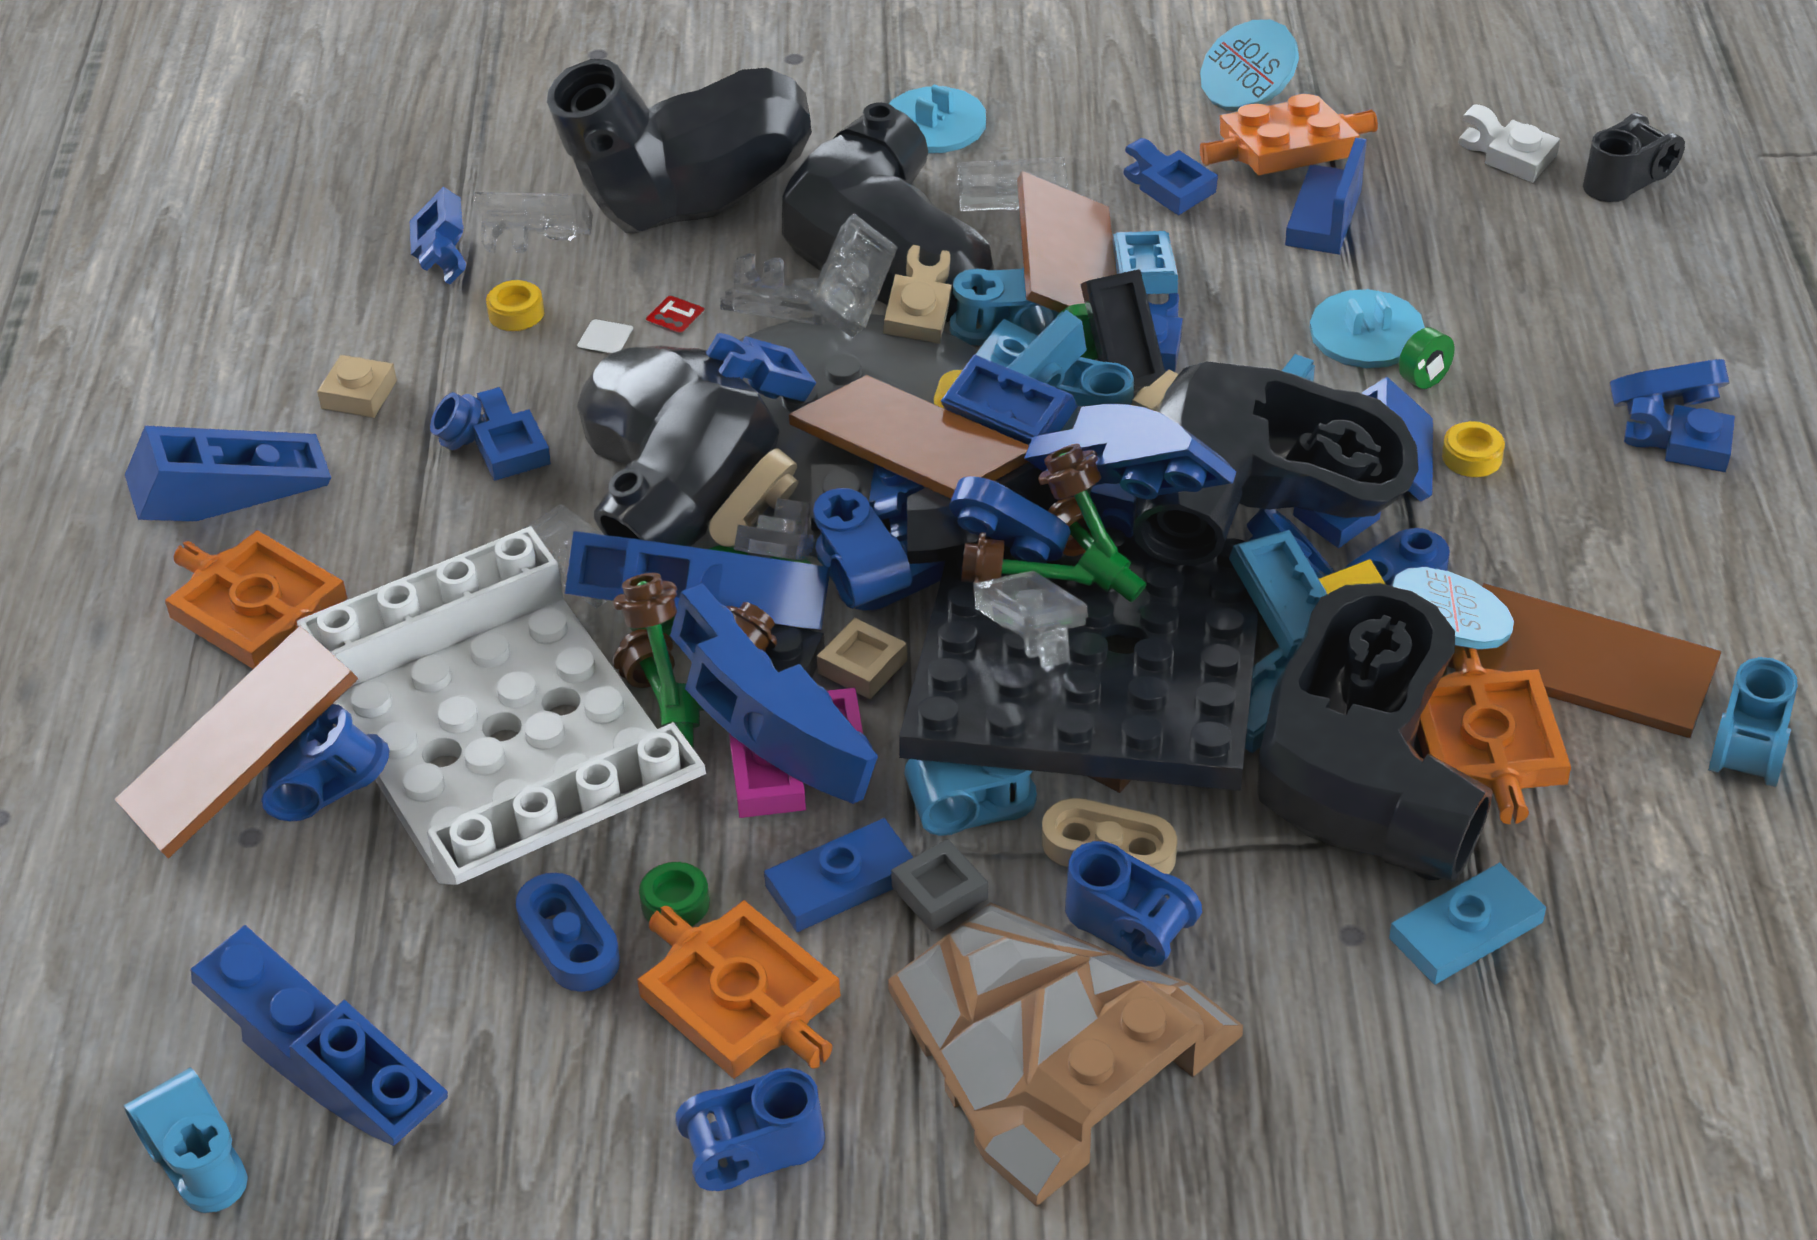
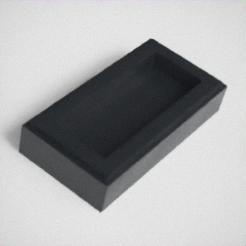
(1124, 325)

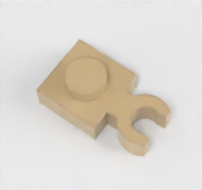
(919, 300)

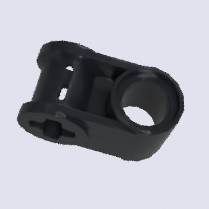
(1630, 158)

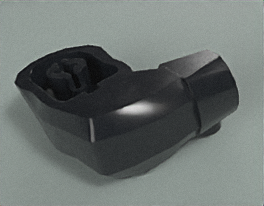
(682, 154)
(871, 175)
(681, 435)
(1288, 447)
(1346, 729)

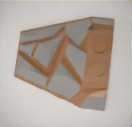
(1048, 1037)

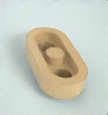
(1135, 832)

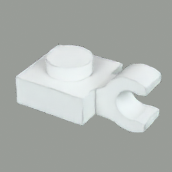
(1514, 148)

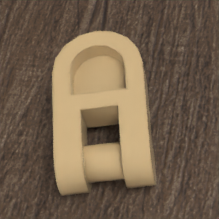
(761, 488)

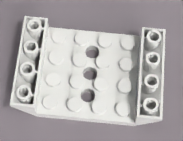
(481, 653)

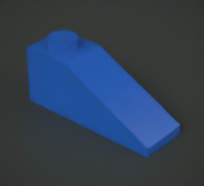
(219, 471)

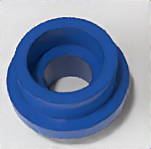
(455, 420)

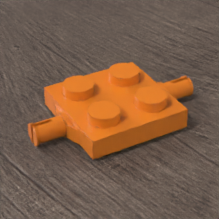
(1287, 135)
(250, 595)
(1495, 731)
(739, 988)

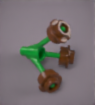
(1068, 474)
(646, 655)

